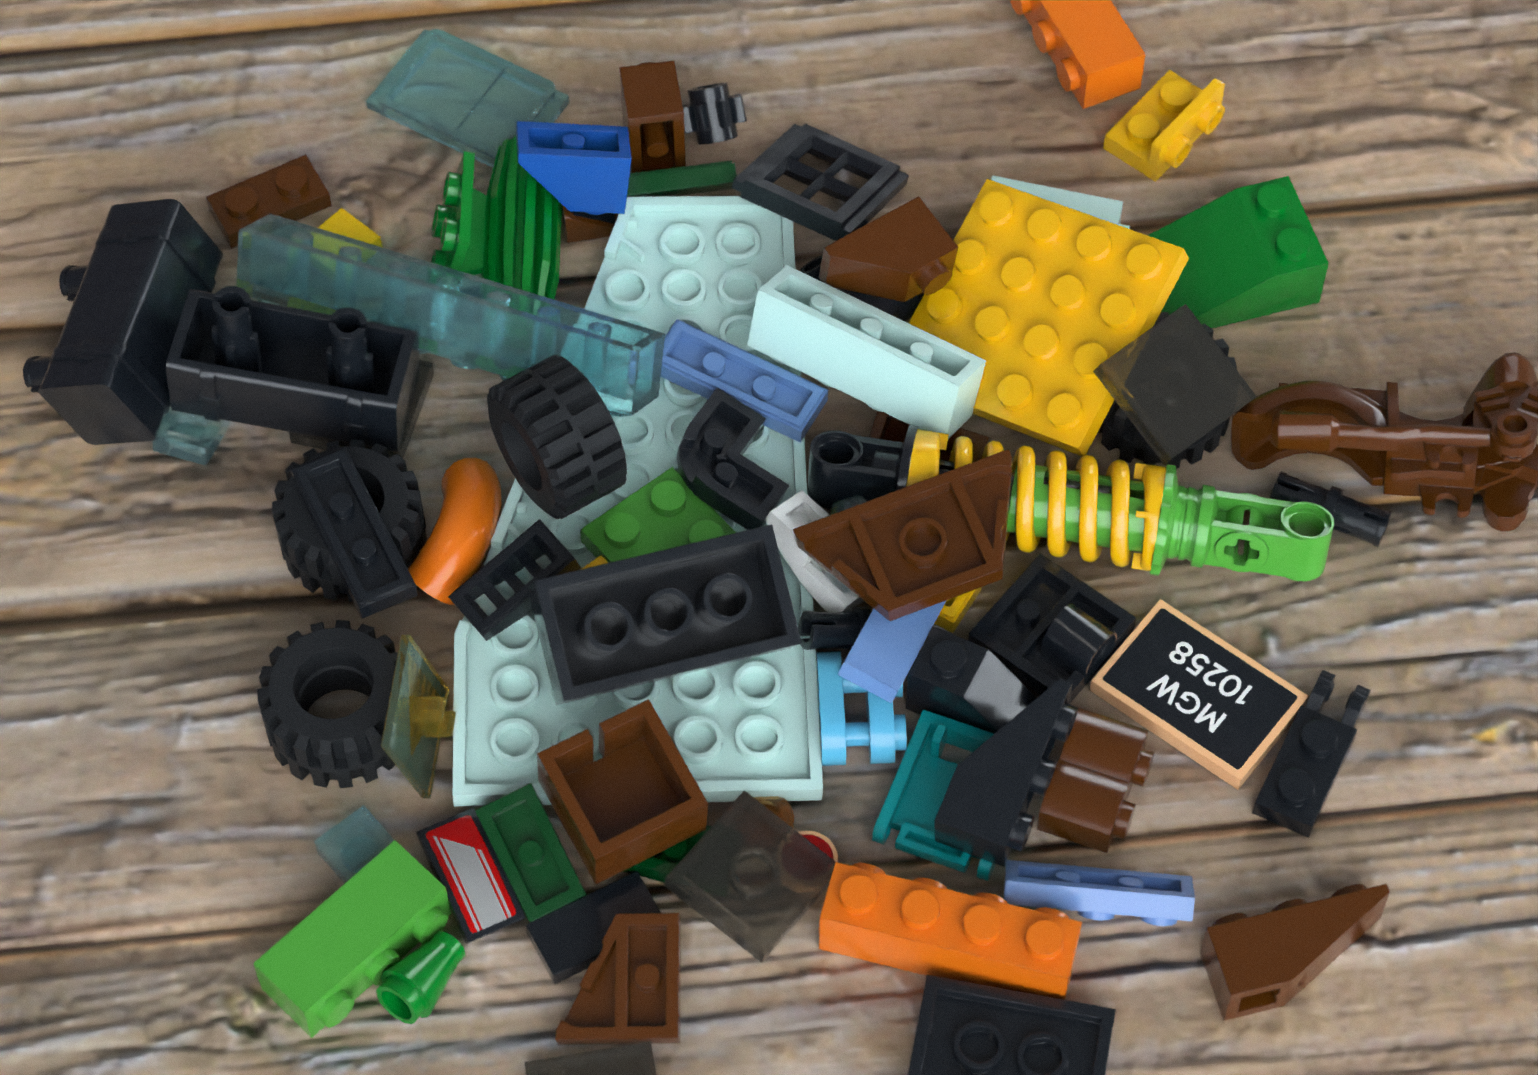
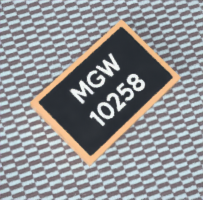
(1198, 694)

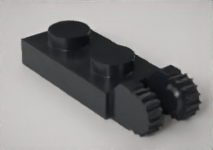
(1310, 760)

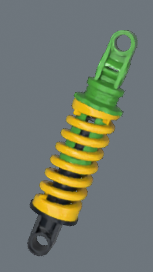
(1091, 508)

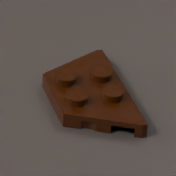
(919, 540)

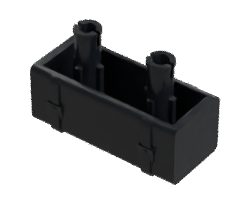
(123, 318)
(293, 368)

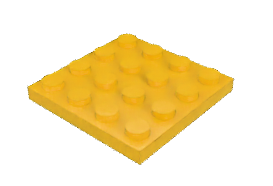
(1045, 305)

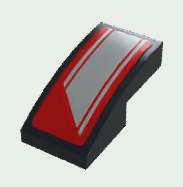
(472, 875)

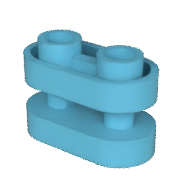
(881, 733)

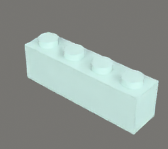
(865, 352)

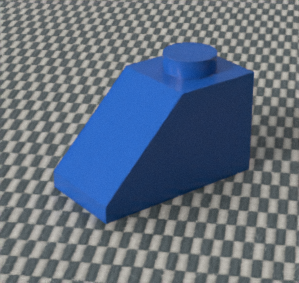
(578, 163)

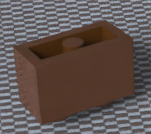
(653, 116)

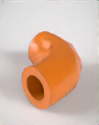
(462, 529)

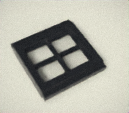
(782, 157)

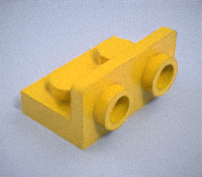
(1166, 124)

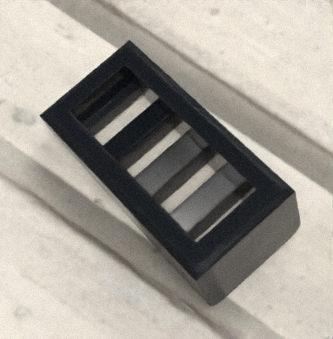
(519, 554)

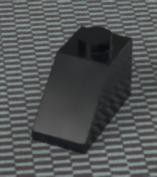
(964, 683)

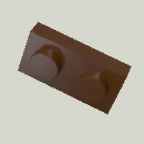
(284, 191)

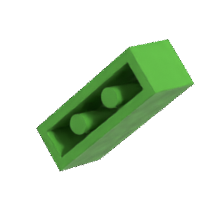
(353, 939)

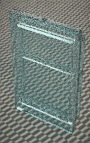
(463, 95)

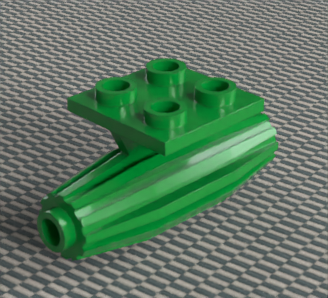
(502, 235)

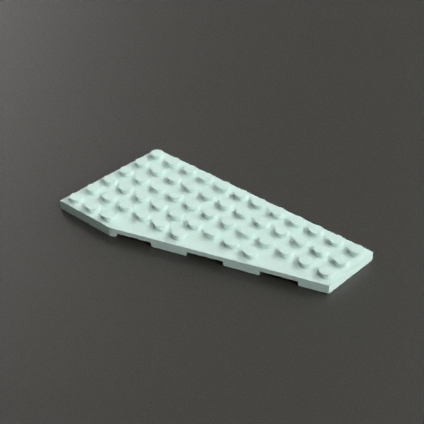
(733, 723)

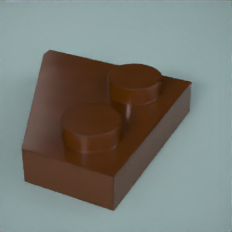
(631, 986)

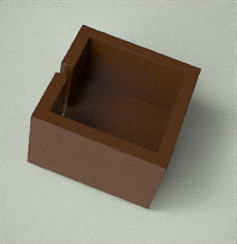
(630, 799)

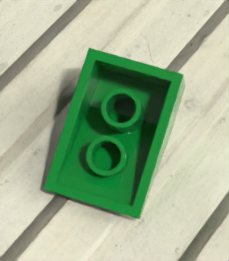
(1246, 255)

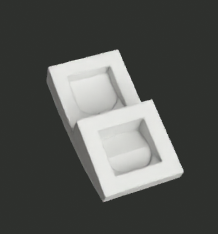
(821, 584)

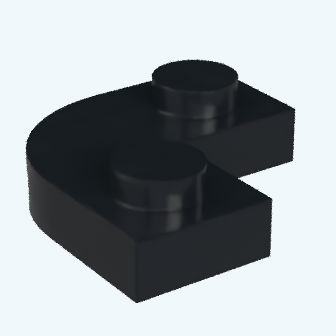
(715, 467)

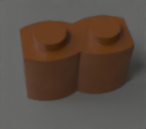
(1094, 781)

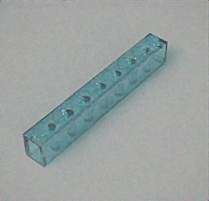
(455, 312)

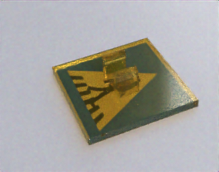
(416, 717)

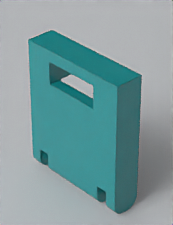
(921, 789)

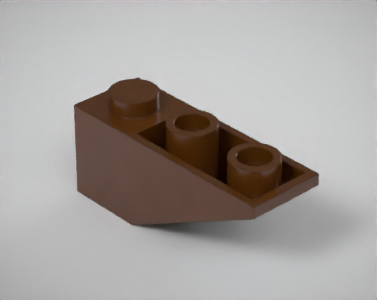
(1274, 955)

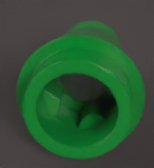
(418, 980)

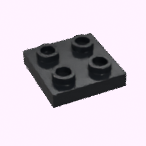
(1052, 628)

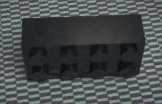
(663, 614)

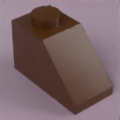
(892, 255)

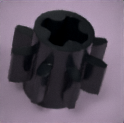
(713, 113)

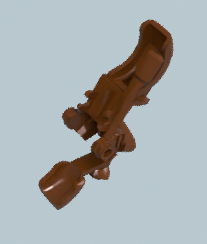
(1482, 450)

